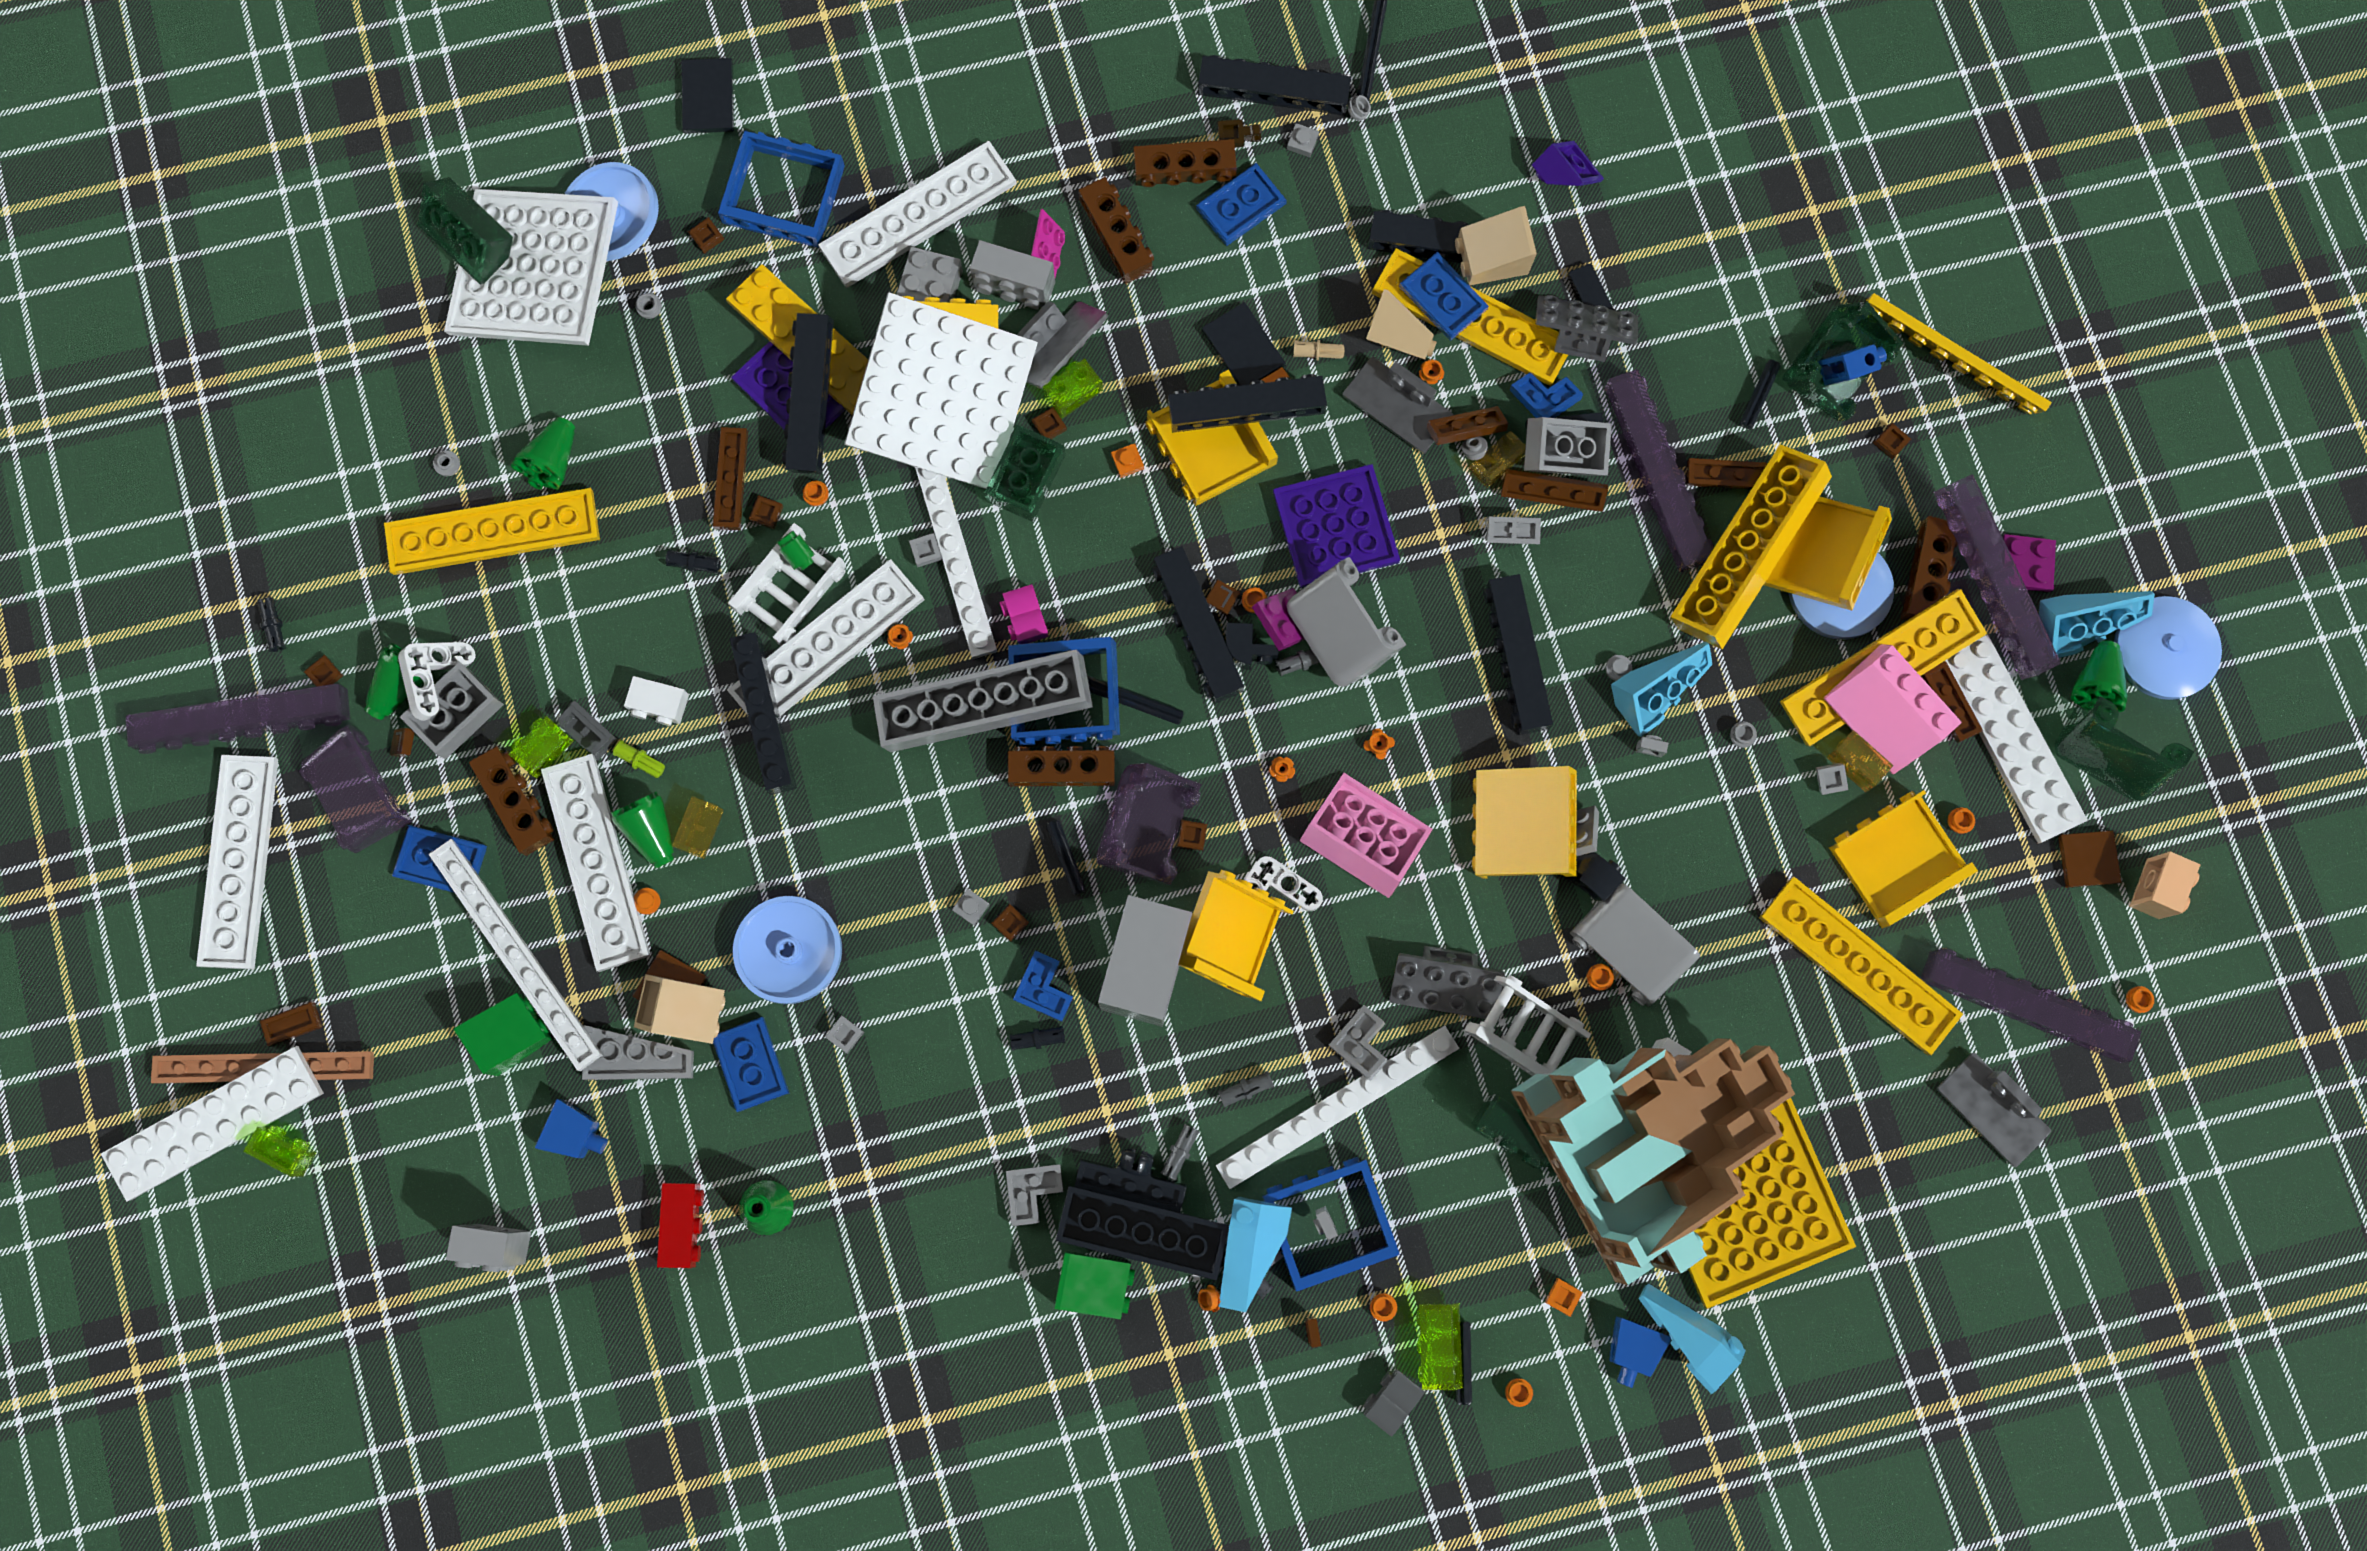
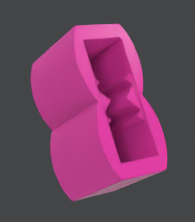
(1024, 614)

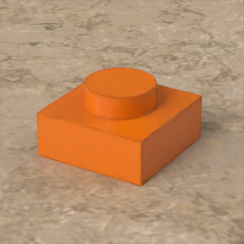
(1127, 460)
(1563, 1297)

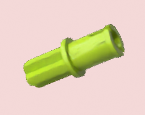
(638, 759)

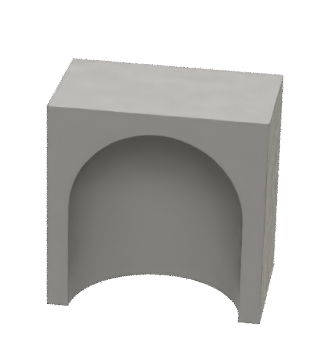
(1144, 961)

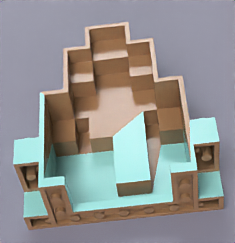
(1655, 1144)

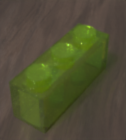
(1439, 1346)

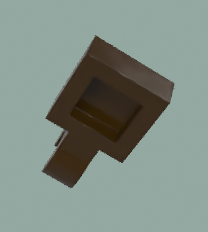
(1235, 130)

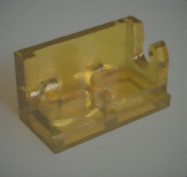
(1498, 459)
(1861, 761)
(698, 827)

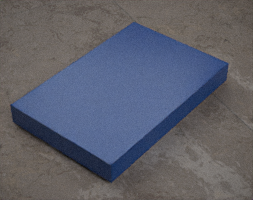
(1241, 204)
(1443, 296)
(418, 867)
(750, 1064)

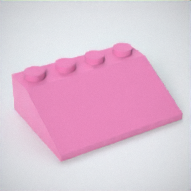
(1892, 707)
(1366, 835)

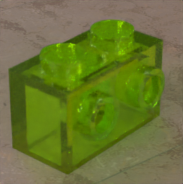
(1073, 388)
(280, 1151)

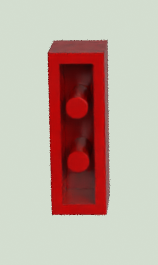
(679, 1225)

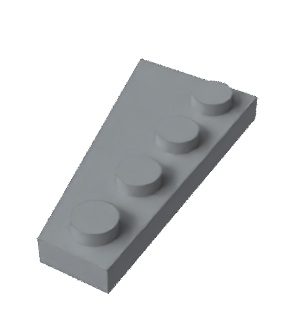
(636, 1058)

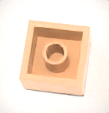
(2165, 885)

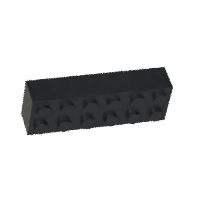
(1142, 1233)

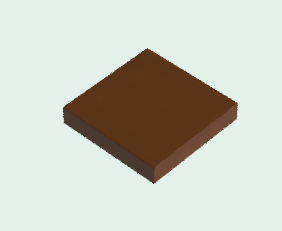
(2089, 859)
(671, 968)

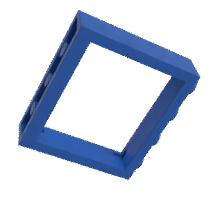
(770, 225)
(1089, 646)
(1326, 1175)

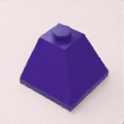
(1566, 165)

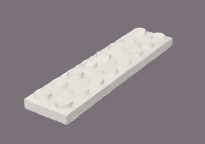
(917, 214)
(837, 635)
(2015, 742)
(237, 862)
(595, 863)
(212, 1123)

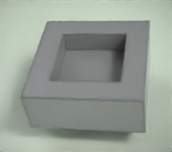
(1303, 140)
(925, 550)
(1652, 746)
(1832, 778)
(970, 907)
(844, 1034)
(1325, 1224)

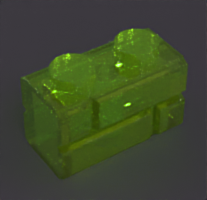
(540, 746)

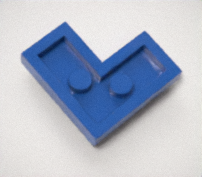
(1544, 401)
(1035, 988)

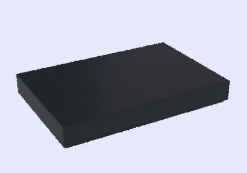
(707, 95)
(1243, 345)

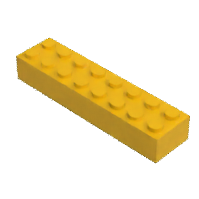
(1751, 546)

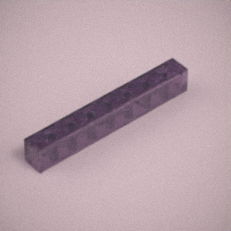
(1659, 470)
(1997, 577)
(237, 718)
(2031, 1006)

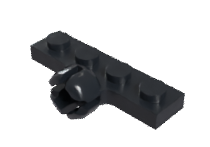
(1131, 1182)

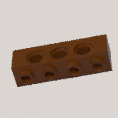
(1194, 153)
(1128, 265)
(1930, 531)
(487, 769)
(1101, 775)

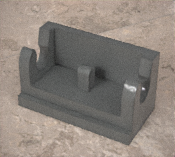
(586, 730)

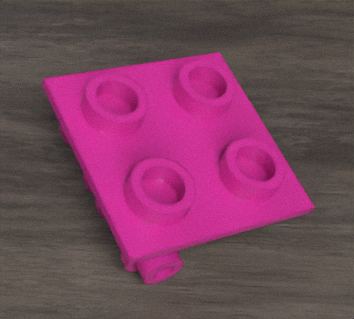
(1048, 240)

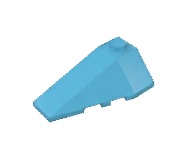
(2083, 618)
(1651, 689)
(1252, 1243)
(1708, 1347)

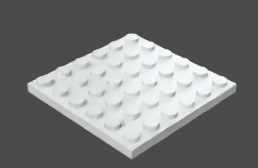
(552, 273)
(940, 391)

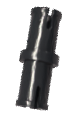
(693, 561)
(271, 624)
(1037, 1038)

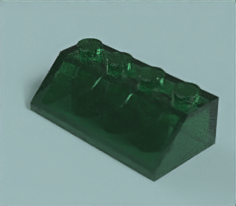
(463, 229)

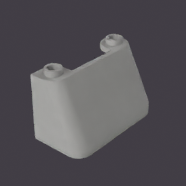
(1340, 627)
(1636, 943)

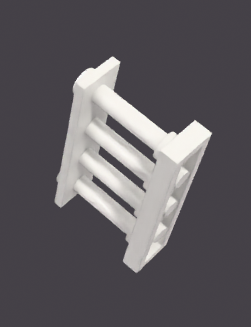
(762, 581)
(1506, 1044)

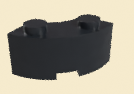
(1596, 876)

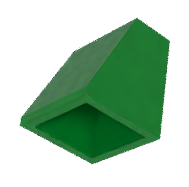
(503, 1034)
(1094, 1285)

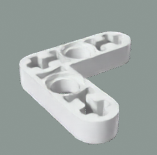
(423, 668)
(1274, 881)

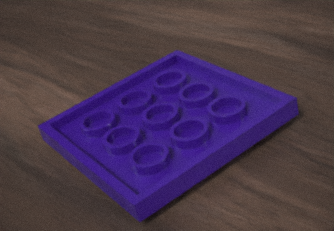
(766, 383)
(1336, 520)

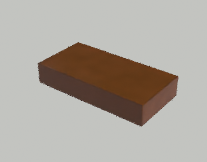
(291, 1023)

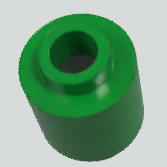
(796, 551)

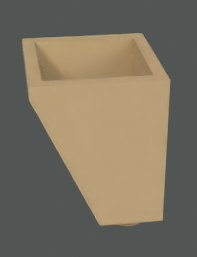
(1496, 247)
(1399, 329)
(679, 1009)

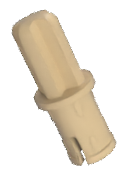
(1318, 349)

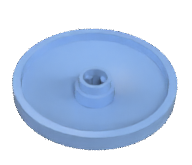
(636, 203)
(1867, 613)
(2171, 650)
(787, 950)

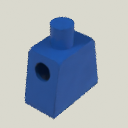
(1852, 364)
(570, 1132)
(1636, 1350)

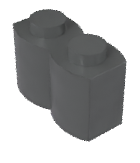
(1393, 1401)

